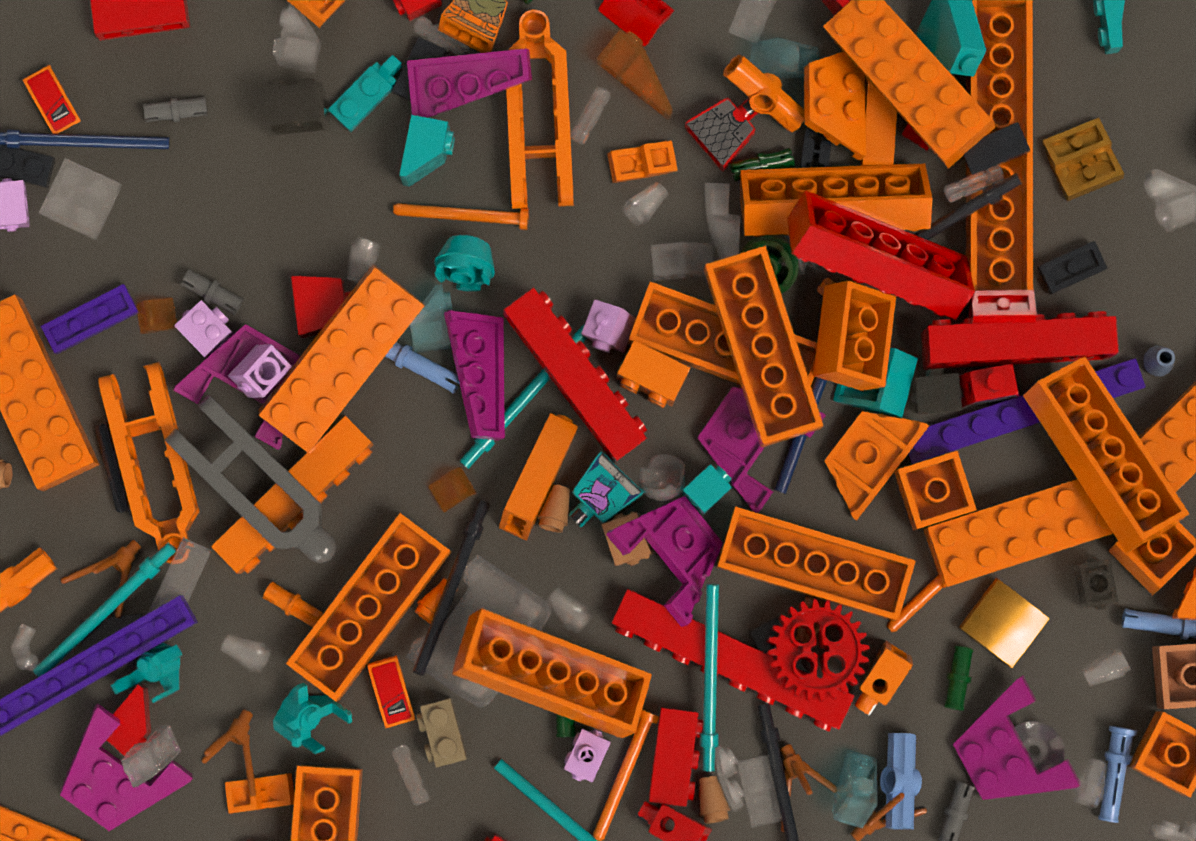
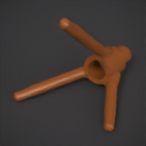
(120, 561)
(237, 734)
(797, 768)
(875, 820)

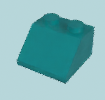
(425, 148)
(888, 399)

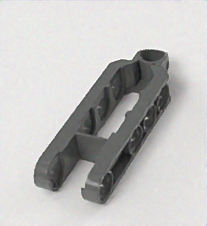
(306, 535)

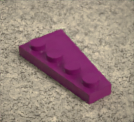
(457, 80)
(479, 363)

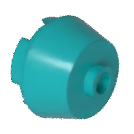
(465, 262)

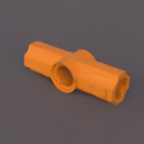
(765, 93)
(19, 580)

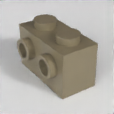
(443, 732)

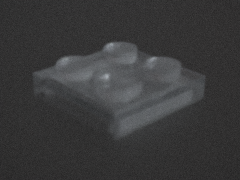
(80, 199)

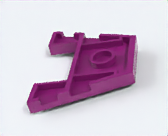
(223, 362)
(735, 446)
(682, 543)
(998, 756)
(101, 786)

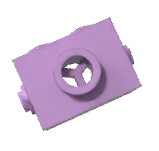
(13, 205)
(608, 327)
(204, 328)
(259, 371)
(586, 741)

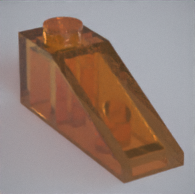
(631, 66)

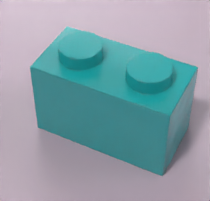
(707, 488)

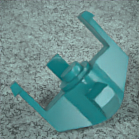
(155, 665)
(303, 713)

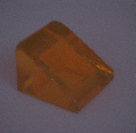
(156, 315)
(452, 489)

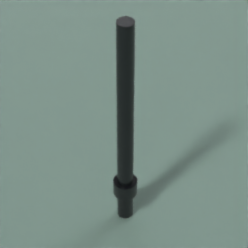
(991, 194)
(471, 532)
(770, 736)

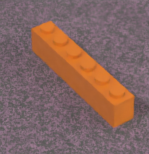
(317, 472)

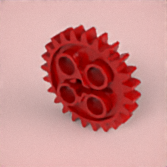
(846, 649)

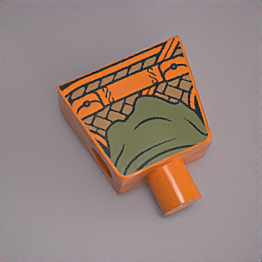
(474, 22)
(890, 665)

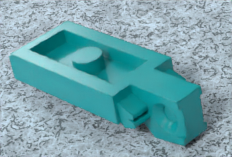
(366, 93)

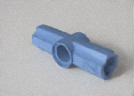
(901, 777)

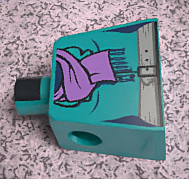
(603, 492)

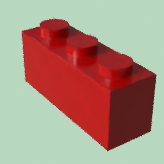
(137, 17)
(675, 757)

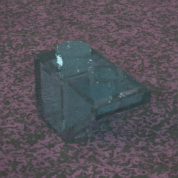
(782, 57)
(429, 326)
(856, 790)

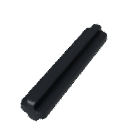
(112, 467)

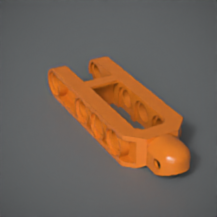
(535, 36)
(122, 434)

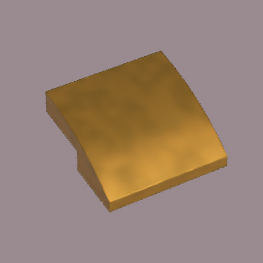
(1083, 159)
(1004, 622)

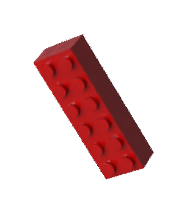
(880, 255)
(1036, 342)
(574, 374)

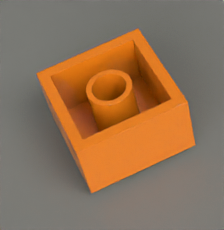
(652, 374)
(935, 490)
(1158, 558)
(1168, 754)

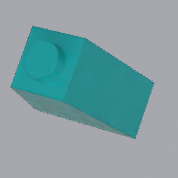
(953, 35)

